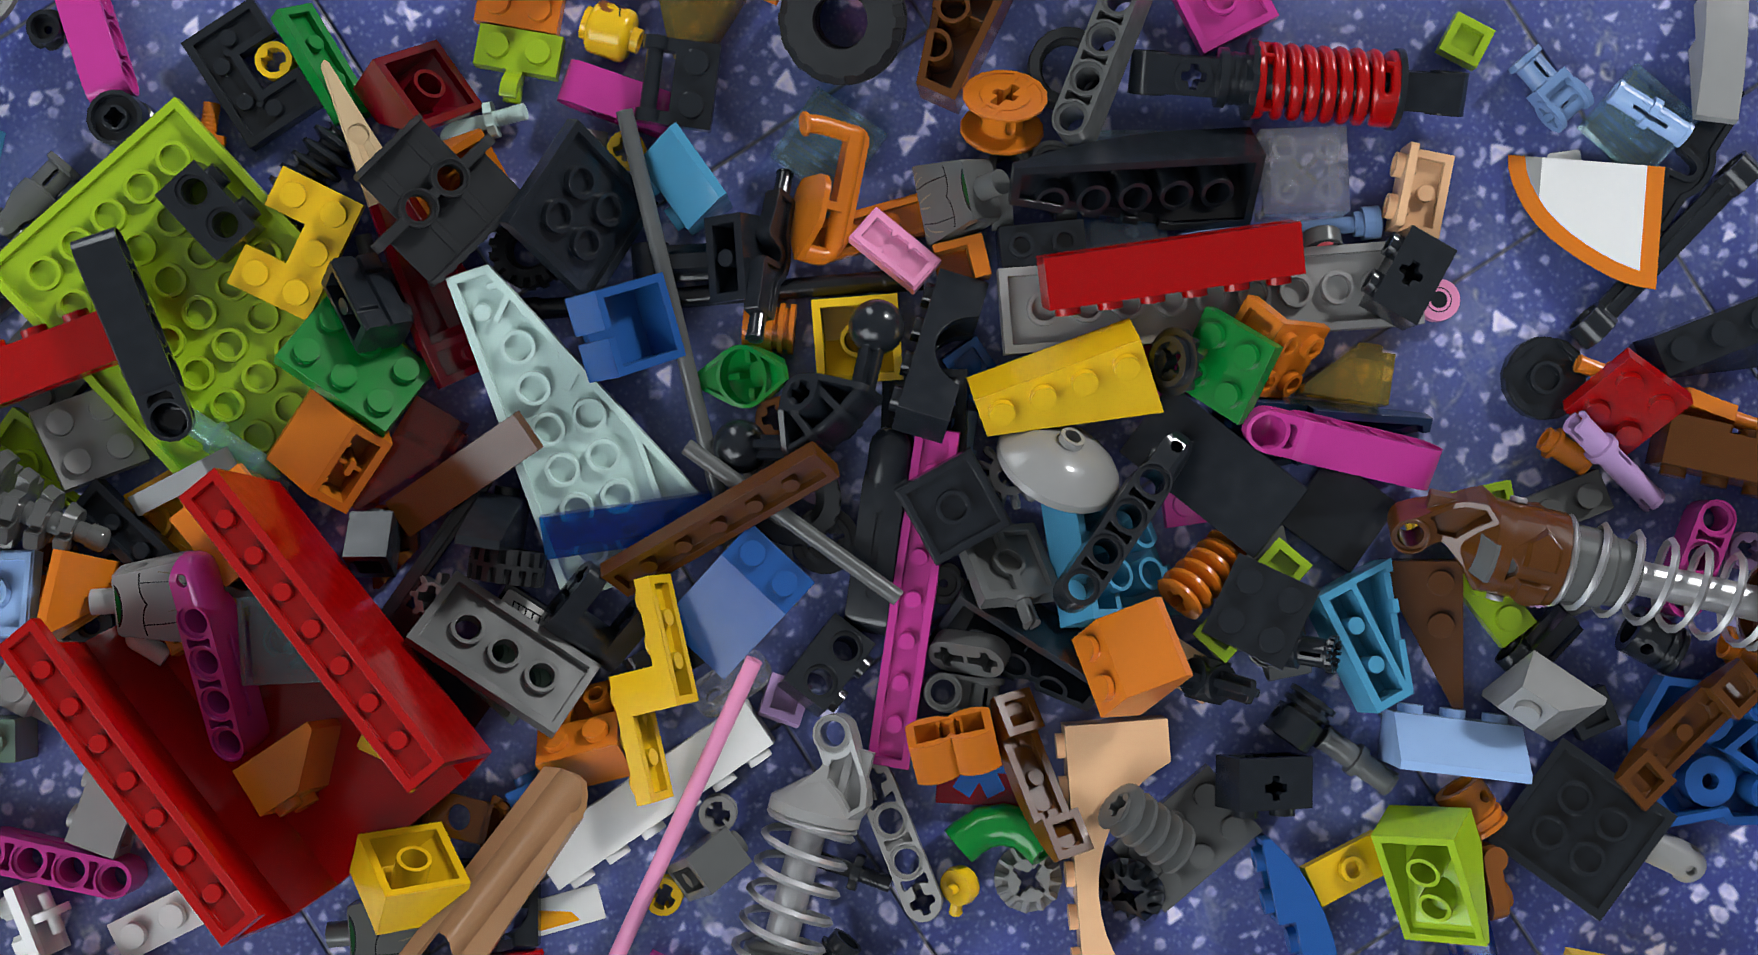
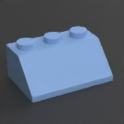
(1454, 743)

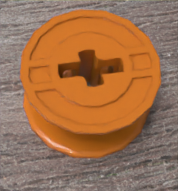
(1003, 112)

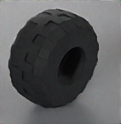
(837, 64)

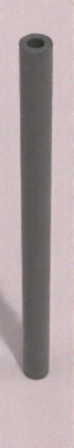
(800, 527)

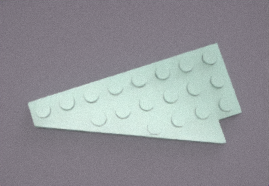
(590, 443)

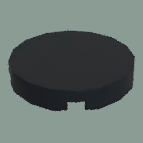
(1540, 376)

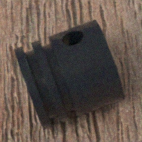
(1651, 643)
(1299, 718)

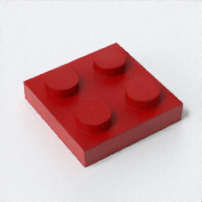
(1629, 399)

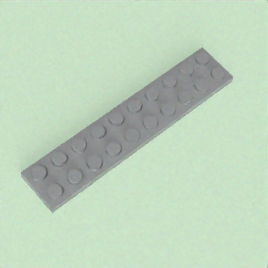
(1324, 295)

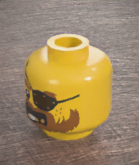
(610, 31)

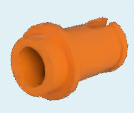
(1563, 449)

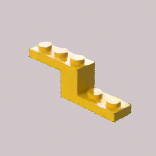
(652, 689)

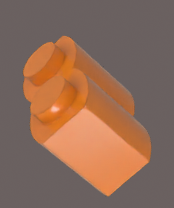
(953, 746)

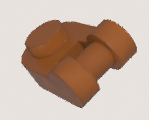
(1498, 893)

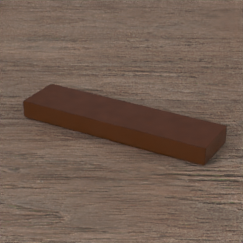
(464, 473)

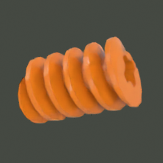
(1199, 575)

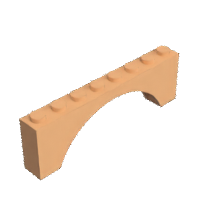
(1097, 761)

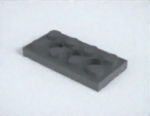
(502, 625)

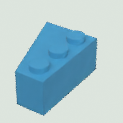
(1364, 615)

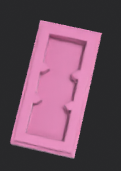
(894, 250)

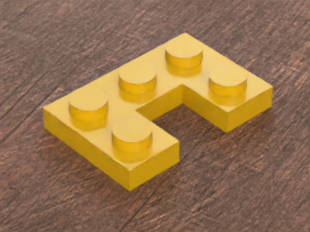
(327, 230)

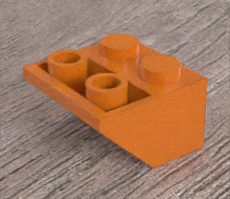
(328, 452)
(587, 740)

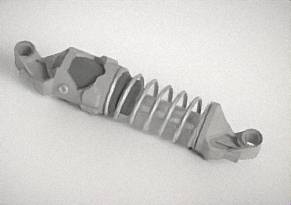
(814, 809)

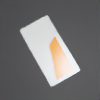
(571, 909)

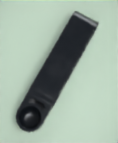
(134, 333)
(1162, 468)
(879, 526)

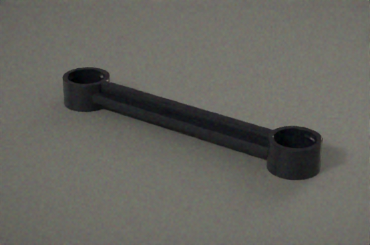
(1727, 183)

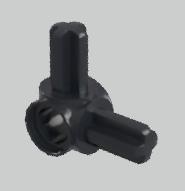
(1217, 682)

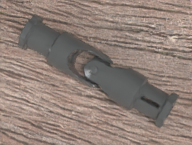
(33, 198)

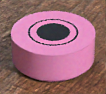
(1443, 303)

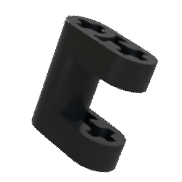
(571, 621)

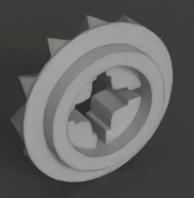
(1030, 899)

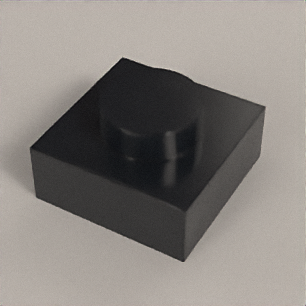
(1600, 720)

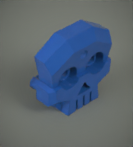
(1734, 774)

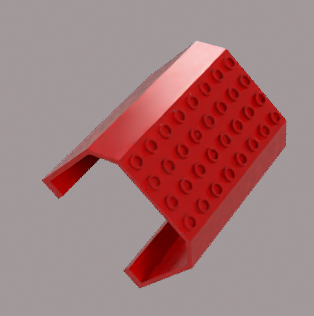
(152, 755)

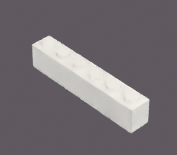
(618, 820)

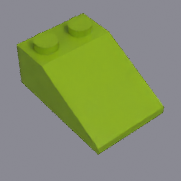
(1434, 873)

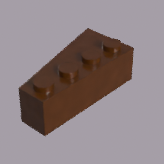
(1706, 451)

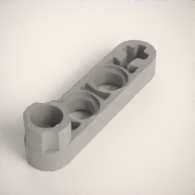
(905, 838)

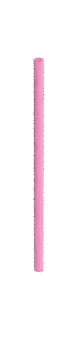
(686, 806)

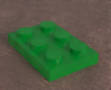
(366, 385)

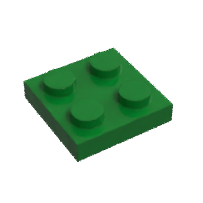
(1234, 364)

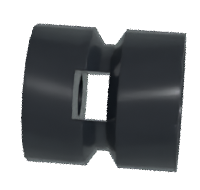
(116, 116)

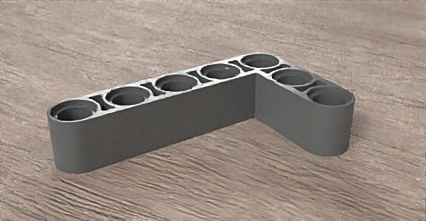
(1093, 65)

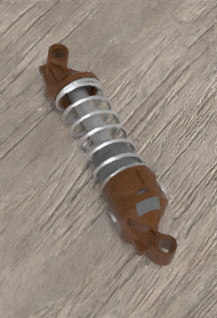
(1551, 559)

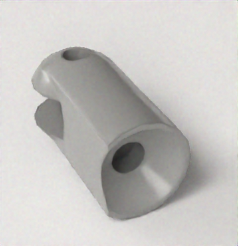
(1678, 858)

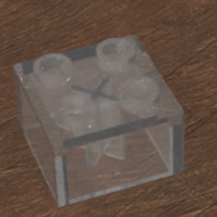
(1303, 174)

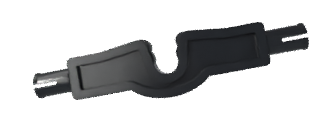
(1700, 156)
(770, 271)

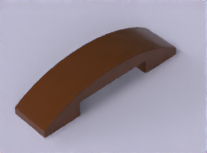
(1684, 729)
(1033, 778)

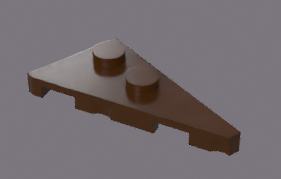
(1433, 607)

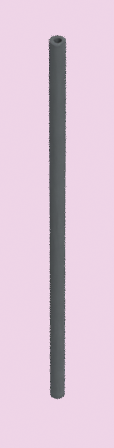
(662, 264)

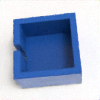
(625, 327)

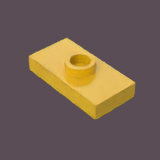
(1343, 869)

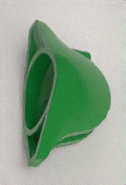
(744, 376)

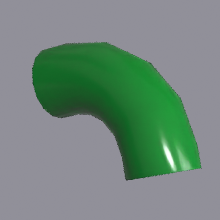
(995, 827)

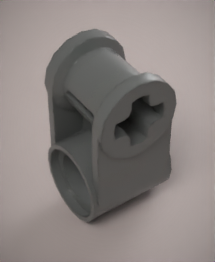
(966, 693)

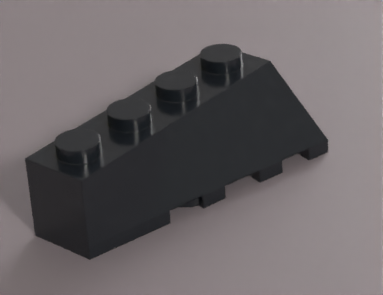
(1706, 344)
(1038, 654)

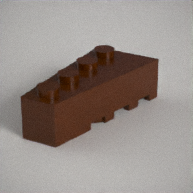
(957, 47)

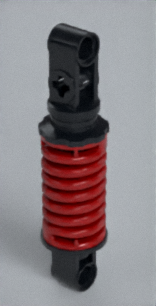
(1304, 83)

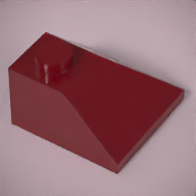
(416, 83)

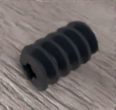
(322, 157)

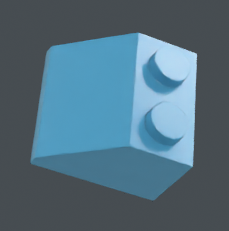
(684, 181)

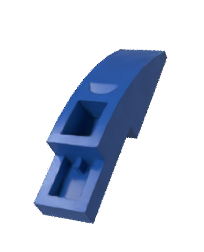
(1291, 900)

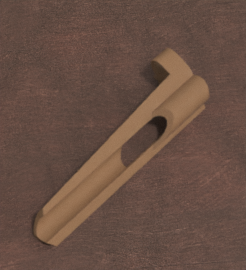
(509, 865)

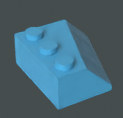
(1132, 582)

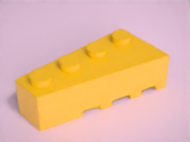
(1069, 384)

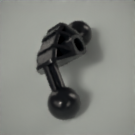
(818, 404)

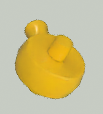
(959, 887)

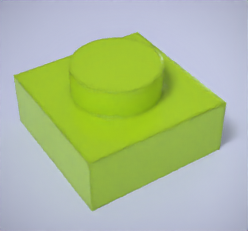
(1465, 41)

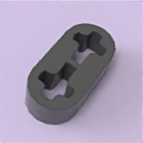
(969, 652)

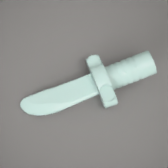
(490, 120)

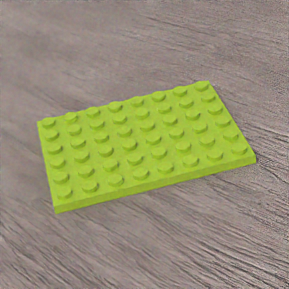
(215, 331)

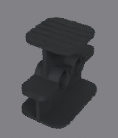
(456, 218)

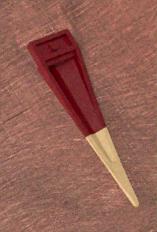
(436, 321)

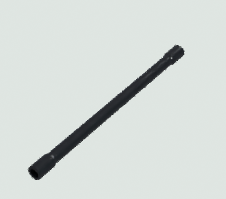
(790, 289)

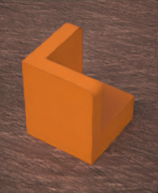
(964, 256)

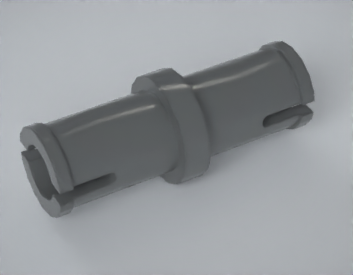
(1356, 760)

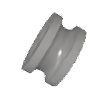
(728, 803)

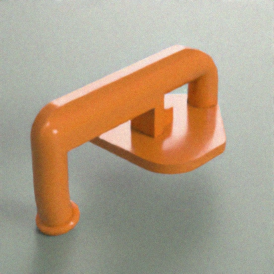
(814, 192)

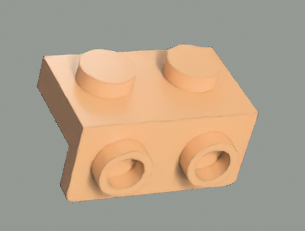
(1418, 190)

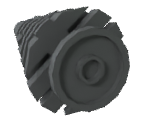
(44, 517)

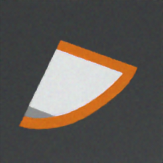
(1596, 212)

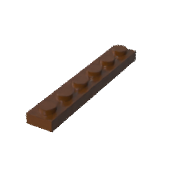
(722, 517)

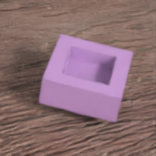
(779, 705)

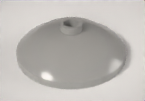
(1060, 468)

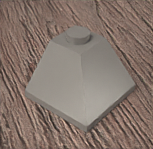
(1543, 696)

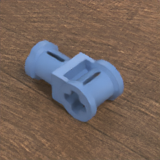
(1551, 89)

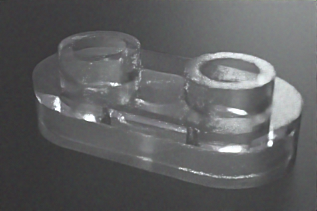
(714, 690)

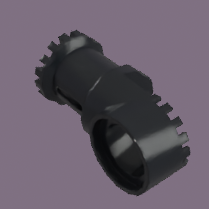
(1312, 652)

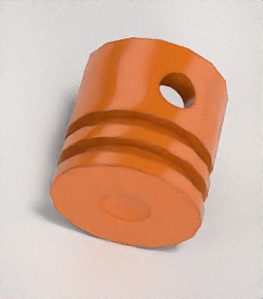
(778, 333)
(1474, 794)

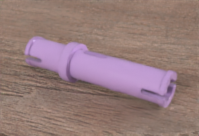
(1603, 450)

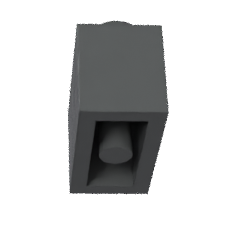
(709, 863)

